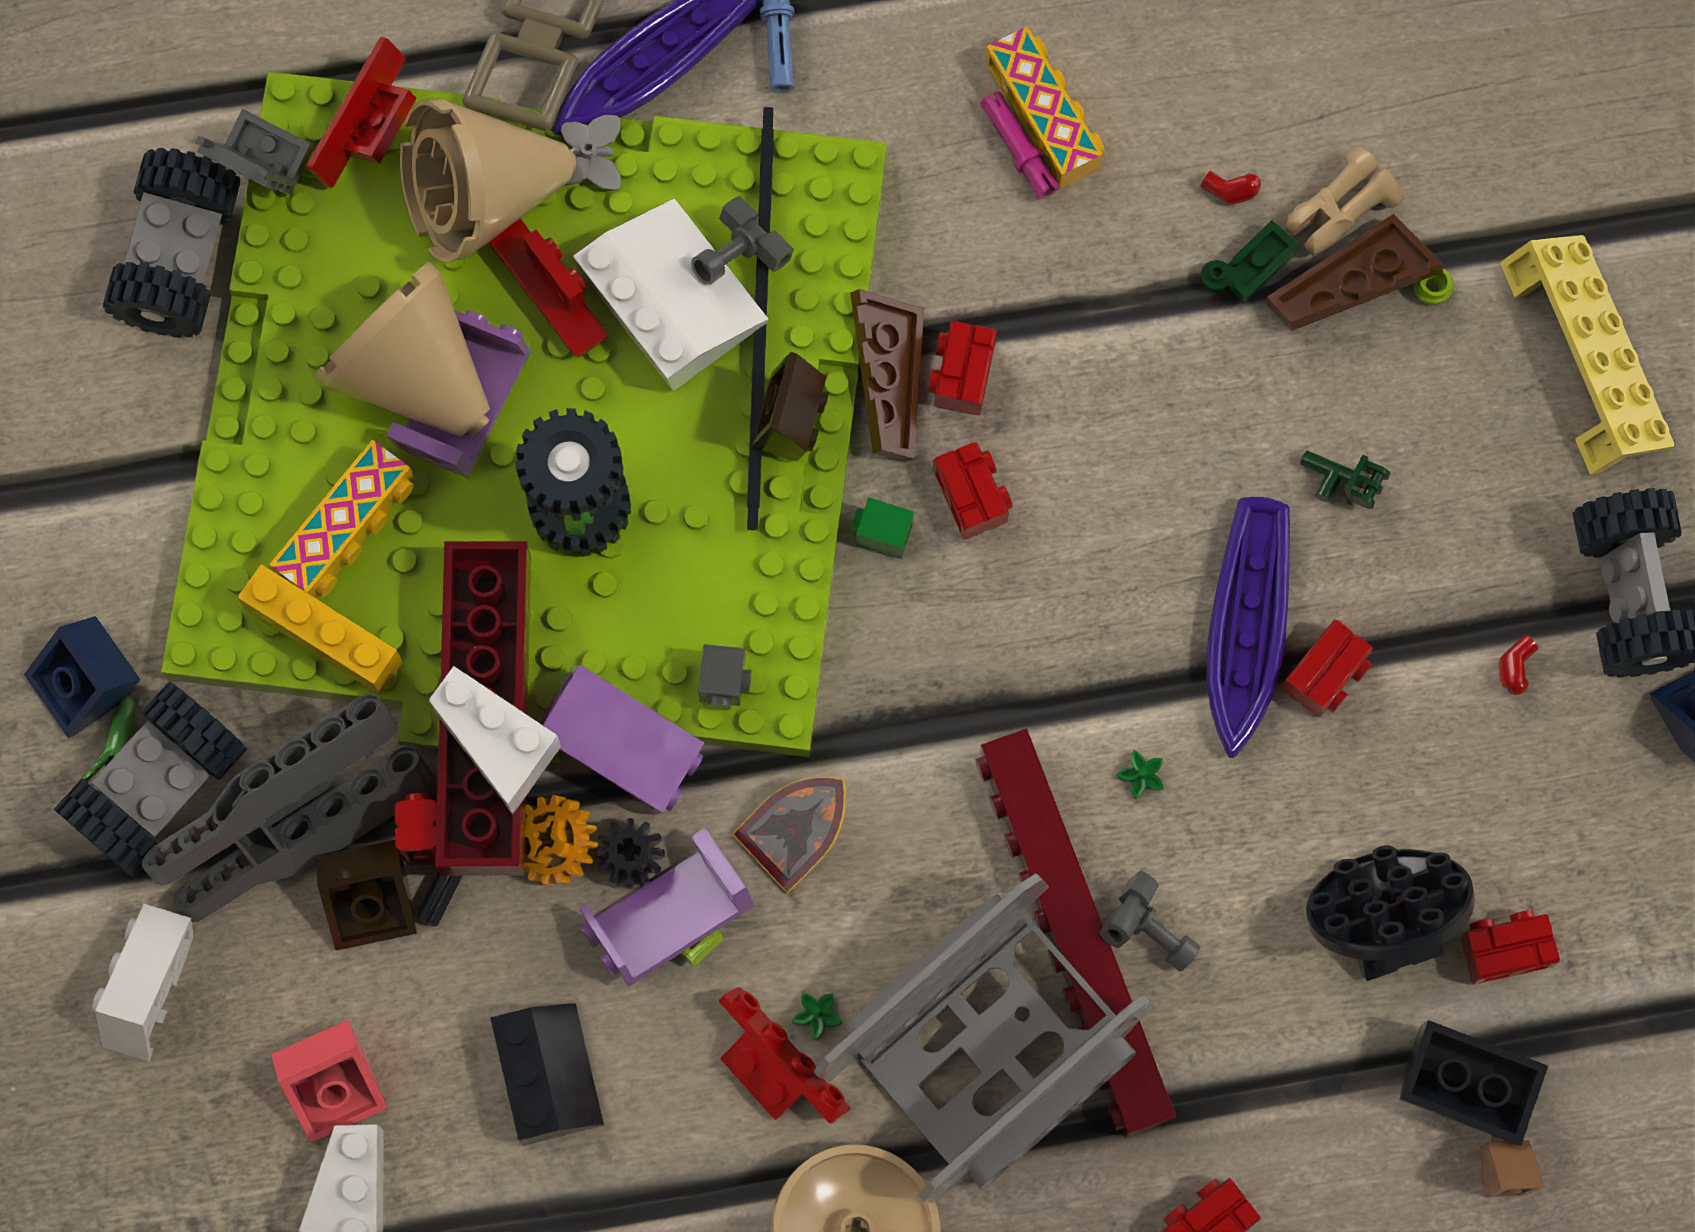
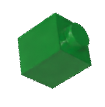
(883, 527)

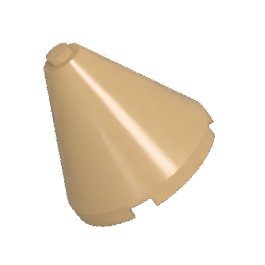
(474, 175)
(412, 360)

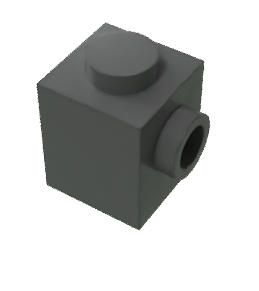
(723, 677)

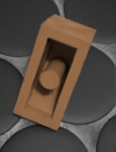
(1509, 1169)

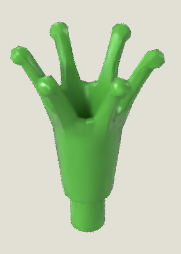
(120, 733)

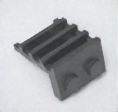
(260, 152)

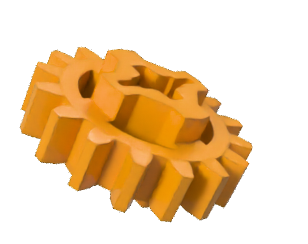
(569, 837)

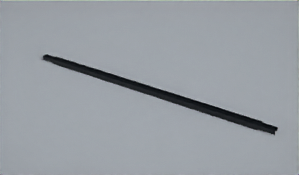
(759, 339)

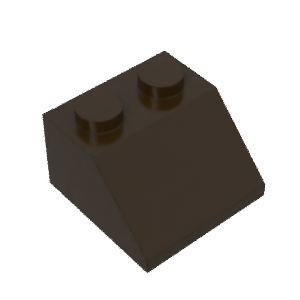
(791, 408)
(365, 895)

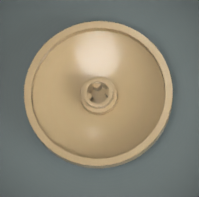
(854, 1192)

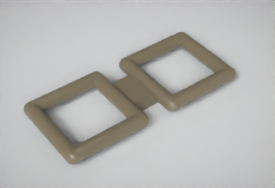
(537, 40)

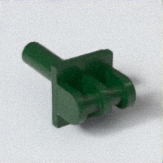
(1354, 479)

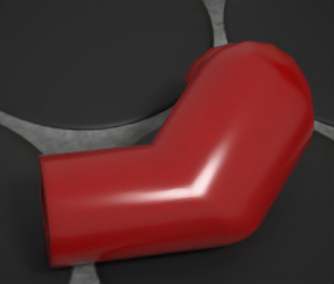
(1234, 190)
(1512, 666)

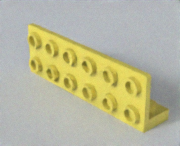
(1600, 347)

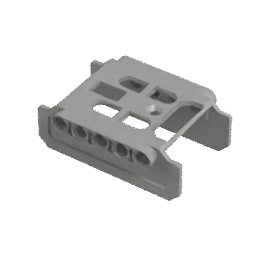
(889, 1046)

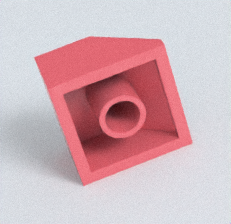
(328, 1081)

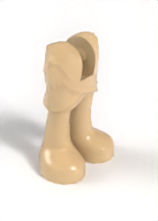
(1324, 208)

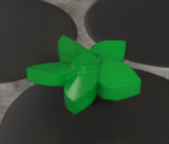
(1142, 774)
(817, 1014)

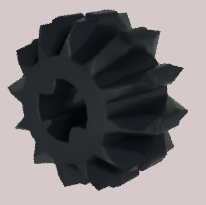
(616, 862)

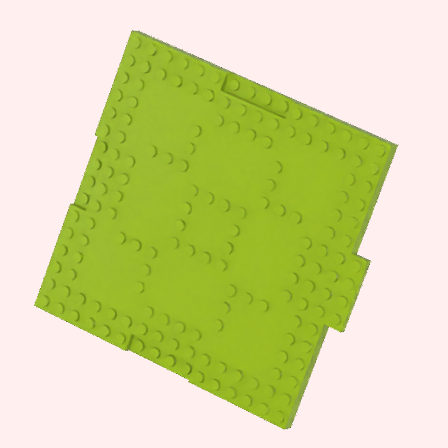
(685, 564)

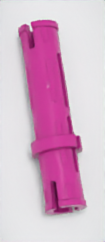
(1027, 157)

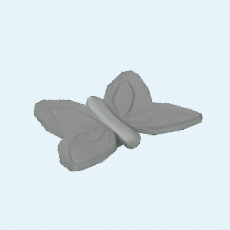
(589, 150)

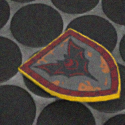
(795, 828)

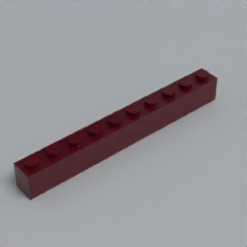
(1071, 920)

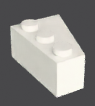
(496, 736)
(141, 980)
(349, 1183)

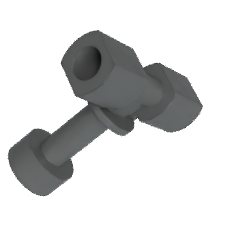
(747, 240)
(1137, 916)

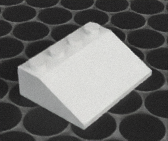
(654, 294)

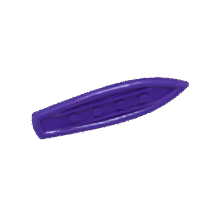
(650, 58)
(1249, 620)

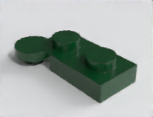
(1252, 264)

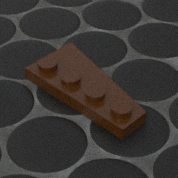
(890, 369)

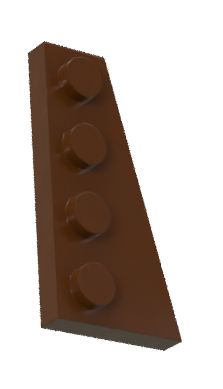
(1361, 271)

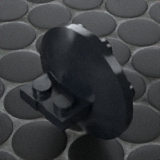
(1391, 908)

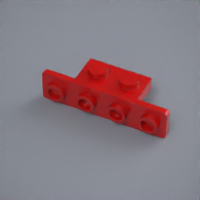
(366, 117)
(550, 286)
(773, 1066)

